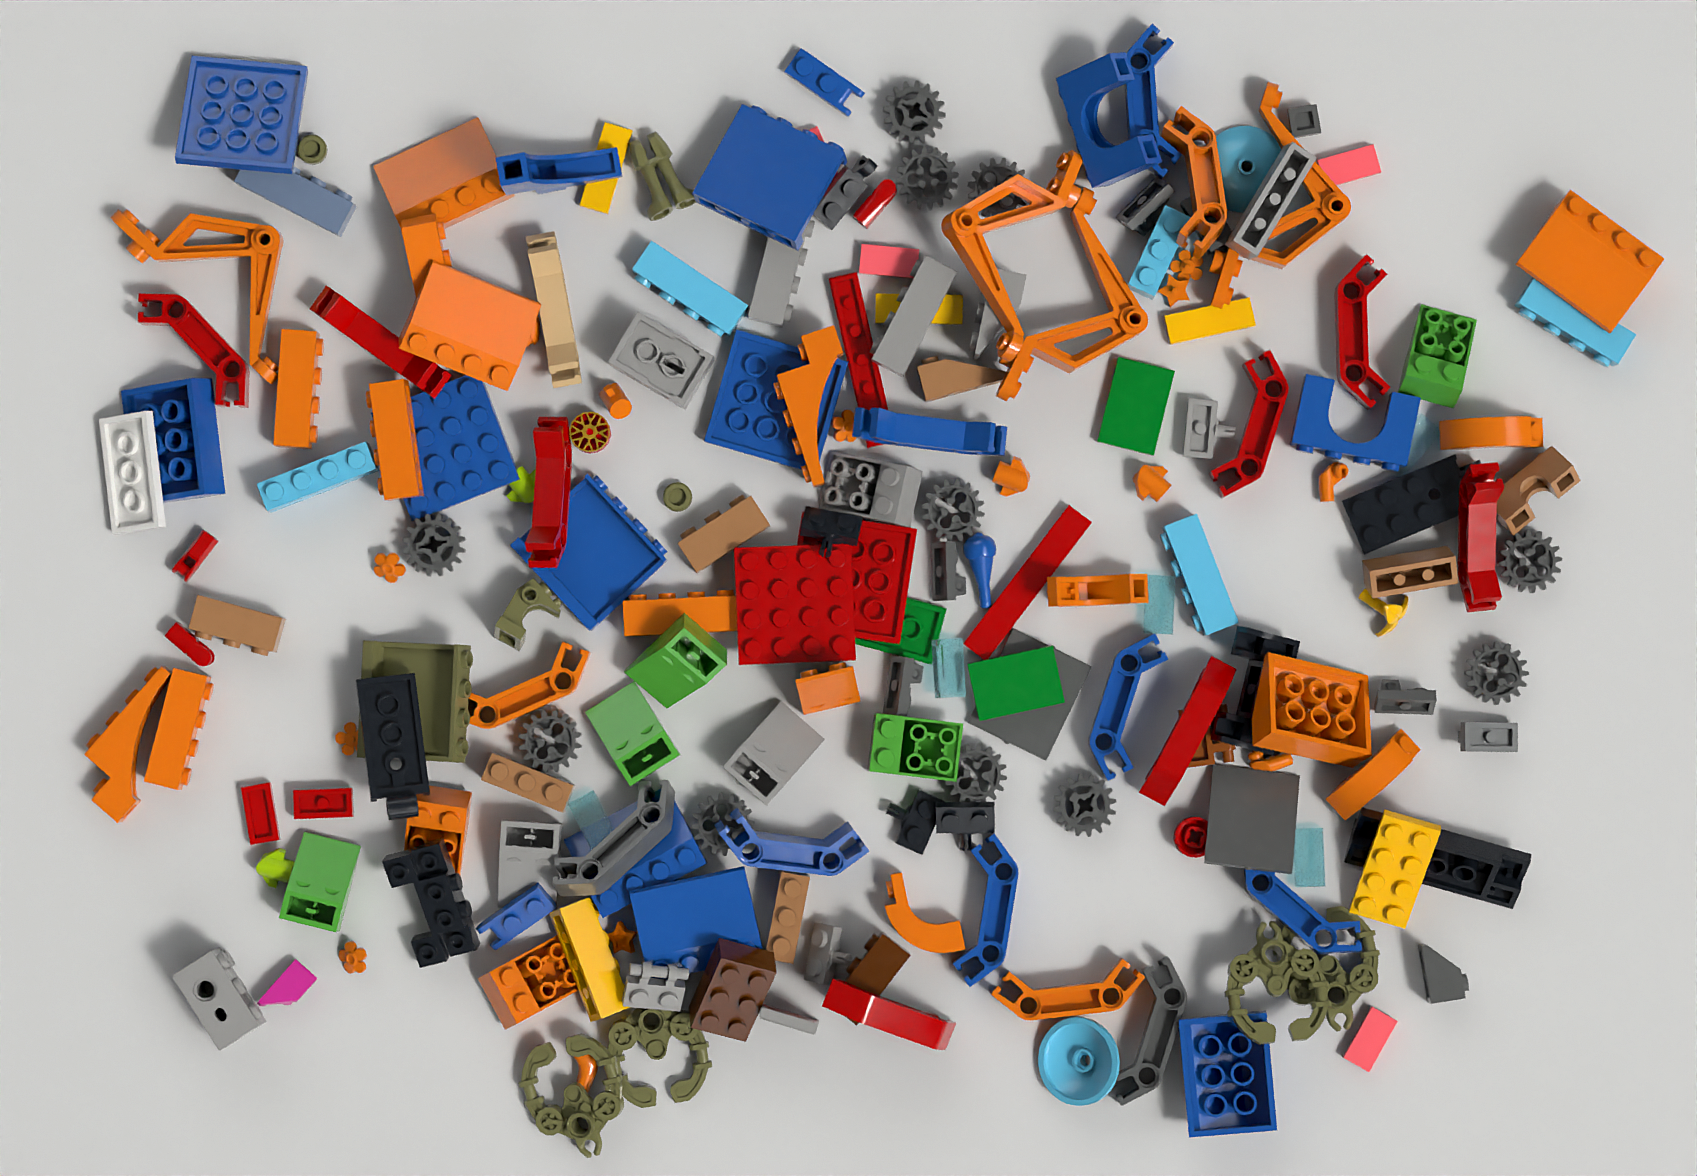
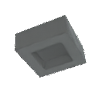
(1304, 121)

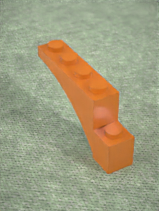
(803, 392)
(118, 747)

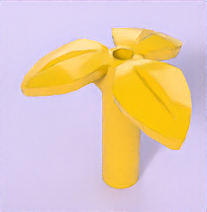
(1391, 611)

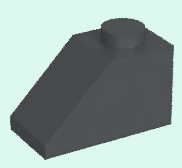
(1441, 977)

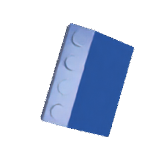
(184, 436)
(665, 863)
(687, 916)
(1226, 1077)

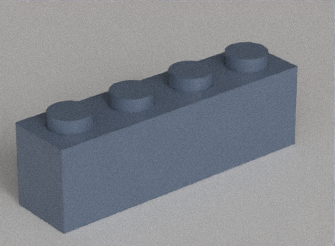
(301, 197)

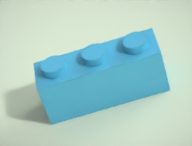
(1157, 253)

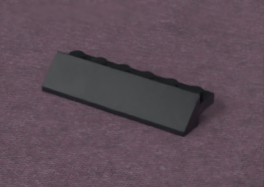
(1457, 864)

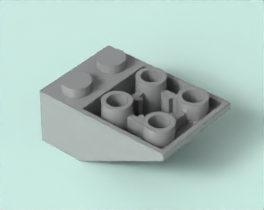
(985, 316)
(871, 489)
(773, 753)
(527, 858)

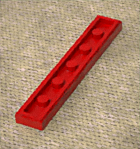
(857, 343)
(1027, 583)

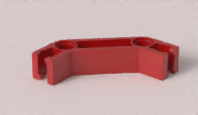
(1352, 334)
(204, 341)
(379, 341)
(1260, 425)
(551, 492)
(1478, 537)
(1188, 731)
(888, 1015)

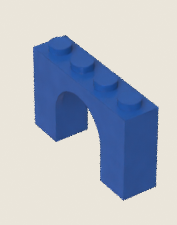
(1082, 94)
(1314, 430)

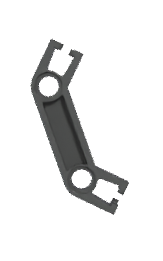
(621, 847)
(1157, 1035)

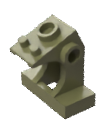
(510, 627)

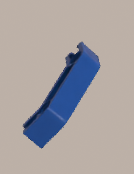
(1142, 99)
(929, 432)
(1117, 703)
(791, 851)
(995, 913)
(1298, 915)

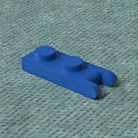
(822, 80)
(518, 915)

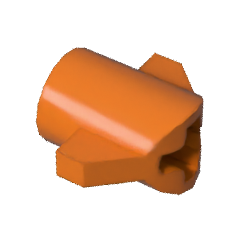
(615, 401)
(1011, 477)
(1150, 482)

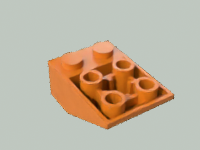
(827, 689)
(444, 816)
(529, 983)

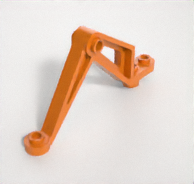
(1319, 188)
(966, 235)
(263, 264)
(1118, 297)

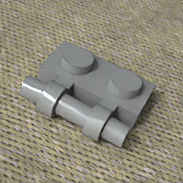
(654, 992)

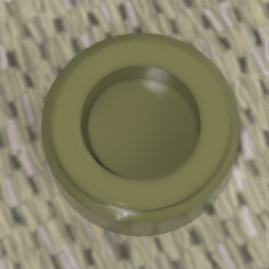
(312, 149)
(677, 497)

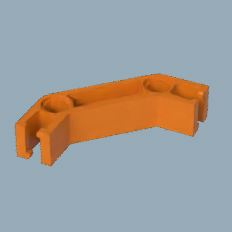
(1203, 178)
(531, 693)
(1070, 999)

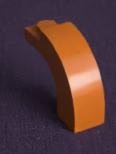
(1491, 433)
(1097, 590)
(1373, 775)
(931, 937)

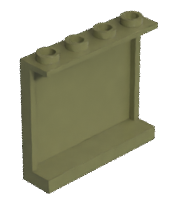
(441, 689)

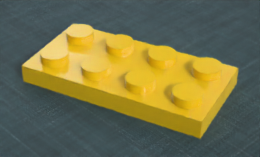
(1394, 868)

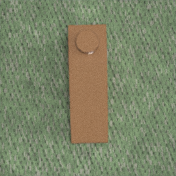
(952, 377)

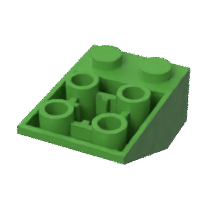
(1437, 356)
(678, 662)
(632, 733)
(915, 747)
(320, 882)

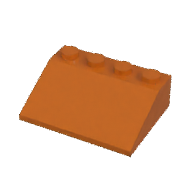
(444, 176)
(1589, 261)
(469, 325)
(1312, 711)

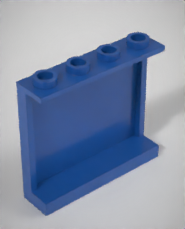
(769, 175)
(603, 555)

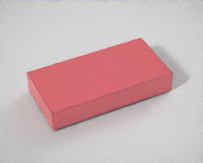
(1351, 165)
(887, 261)
(1370, 1039)

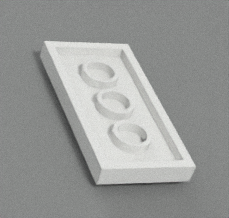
(132, 472)

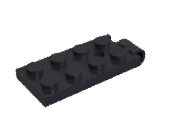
(1404, 504)
(391, 732)

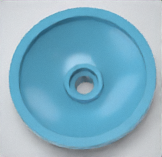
(1239, 146)
(1064, 1064)

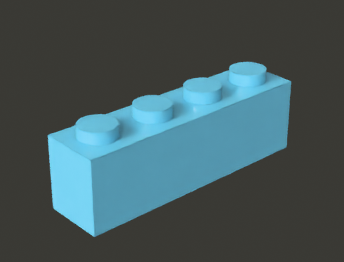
(690, 289)
(1563, 319)
(317, 477)
(1199, 574)

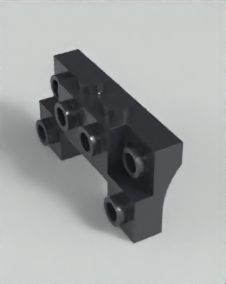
(1251, 645)
(441, 900)

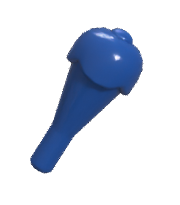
(980, 553)

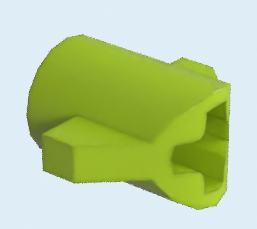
(524, 488)
(275, 867)

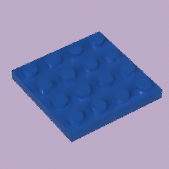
(241, 114)
(747, 408)
(458, 447)

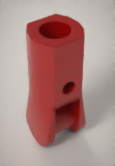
(875, 203)
(198, 551)
(190, 645)

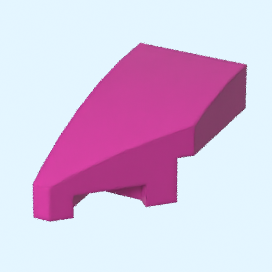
(289, 986)

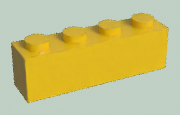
(590, 958)

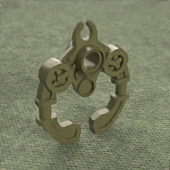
(1275, 976)
(1360, 980)
(655, 1040)
(577, 1102)

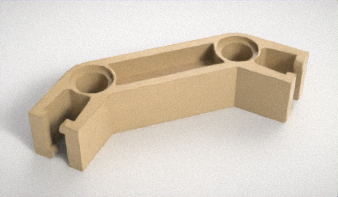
(554, 310)

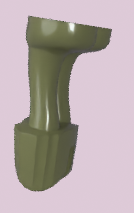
(660, 204)

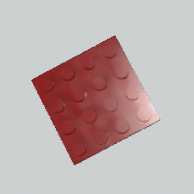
(880, 578)
(794, 604)

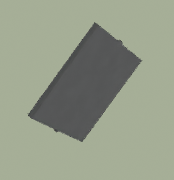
(1037, 728)
(1252, 819)

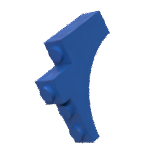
(556, 172)

